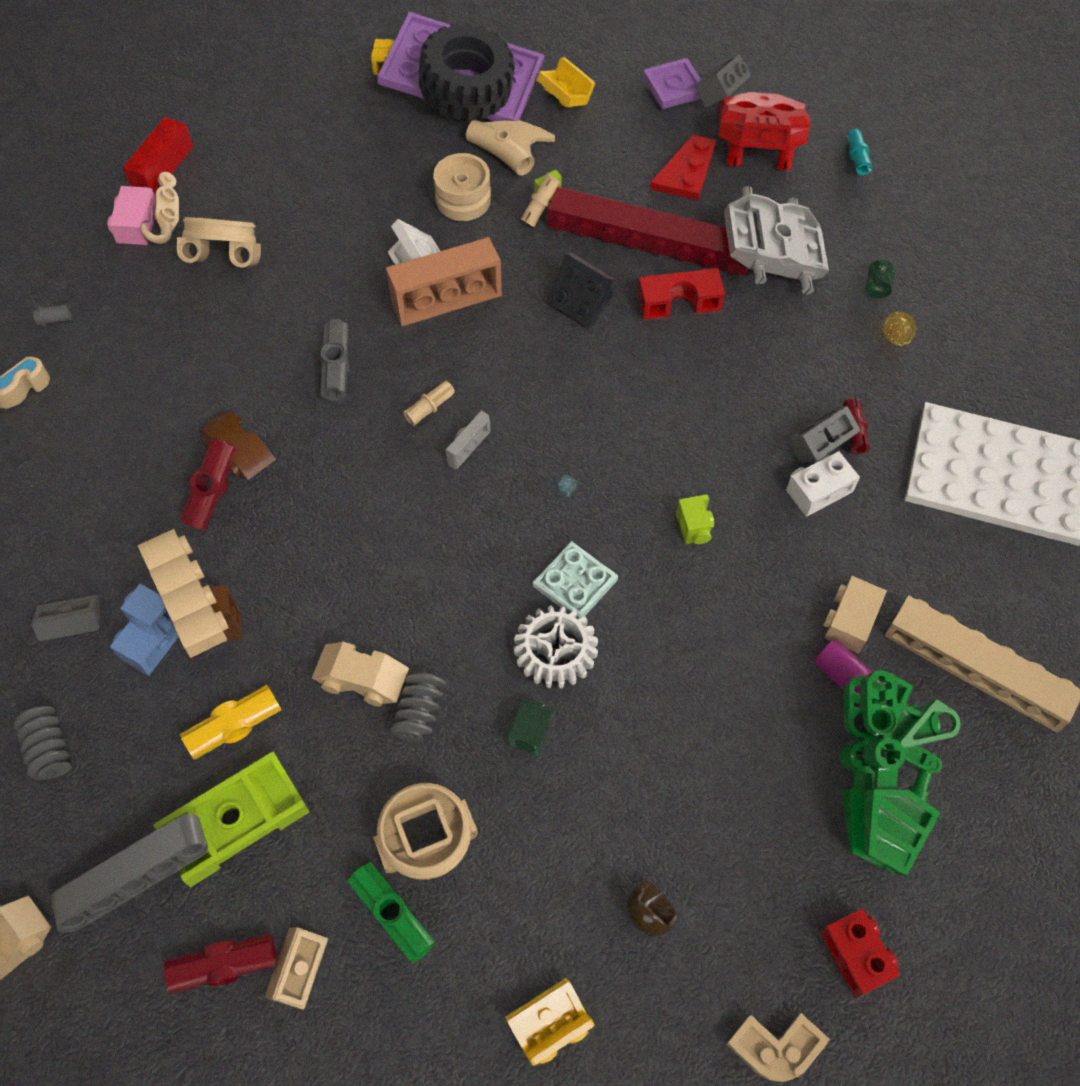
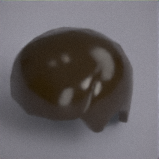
(650, 910)

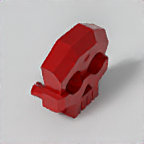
(763, 122)

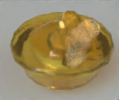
(899, 328)

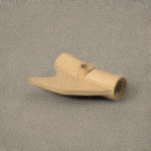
(508, 141)

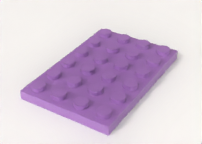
(402, 66)

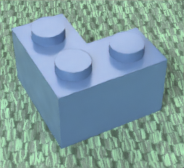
(148, 631)

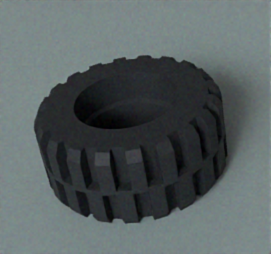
(466, 49)

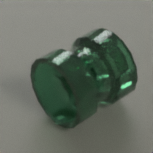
(880, 279)

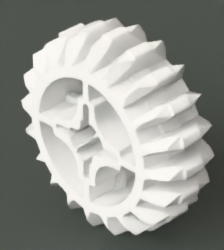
(543, 644)

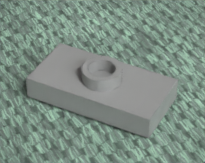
(468, 439)

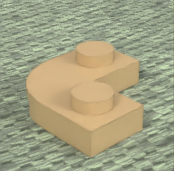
(781, 1058)

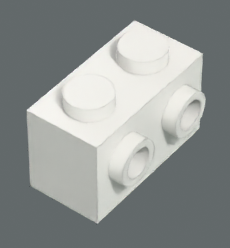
(822, 483)

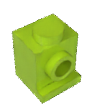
(695, 519)

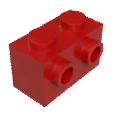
(860, 952)

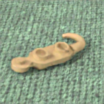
(165, 209)

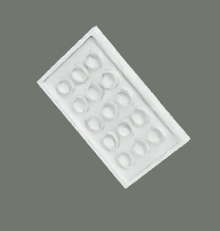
(997, 473)

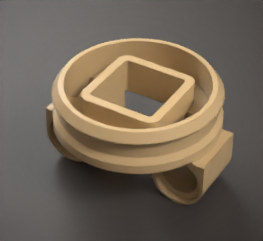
(238, 234)
(436, 858)

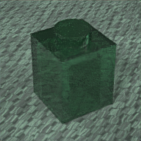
(530, 727)

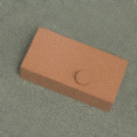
(445, 281)

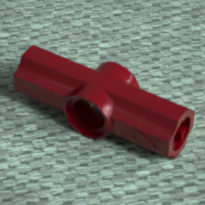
(201, 500)
(220, 963)

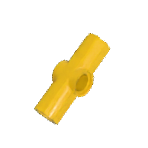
(230, 722)

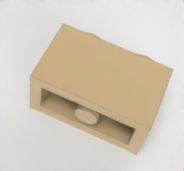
(855, 613)

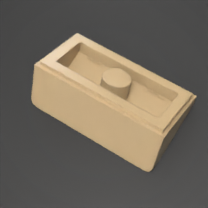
(296, 968)

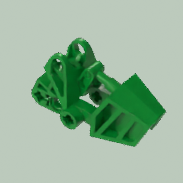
(884, 822)

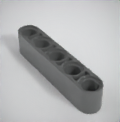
(128, 873)

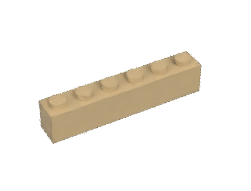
(985, 664)

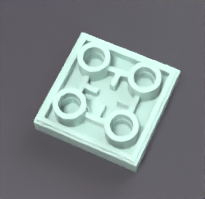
(575, 580)

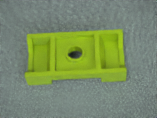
(264, 802)

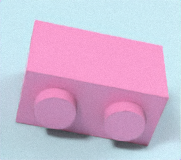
(130, 210)

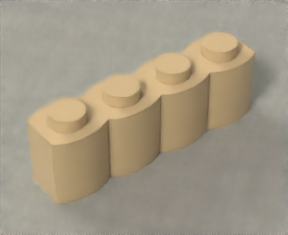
(182, 592)

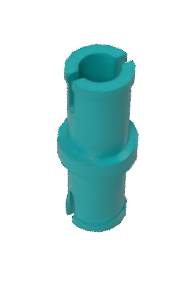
(859, 152)

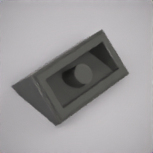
(67, 618)

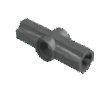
(334, 360)

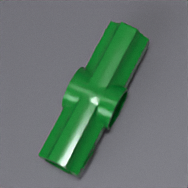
(405, 928)

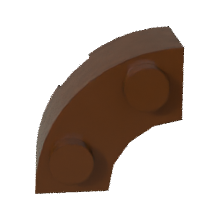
(251, 453)

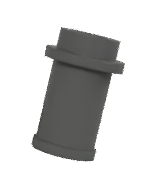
(51, 314)

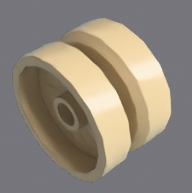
(462, 186)

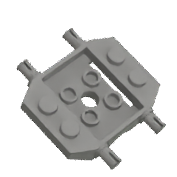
(792, 253)

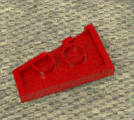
(687, 169)

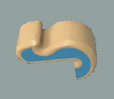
(19, 379)

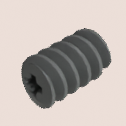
(416, 707)
(41, 744)

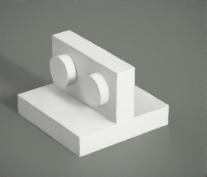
(411, 243)

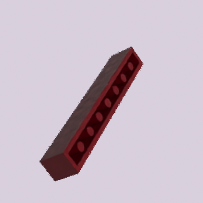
(642, 229)

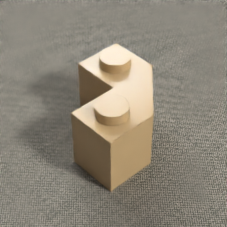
(374, 677)
(21, 933)

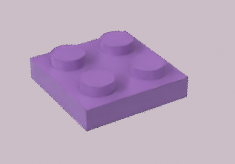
(673, 83)

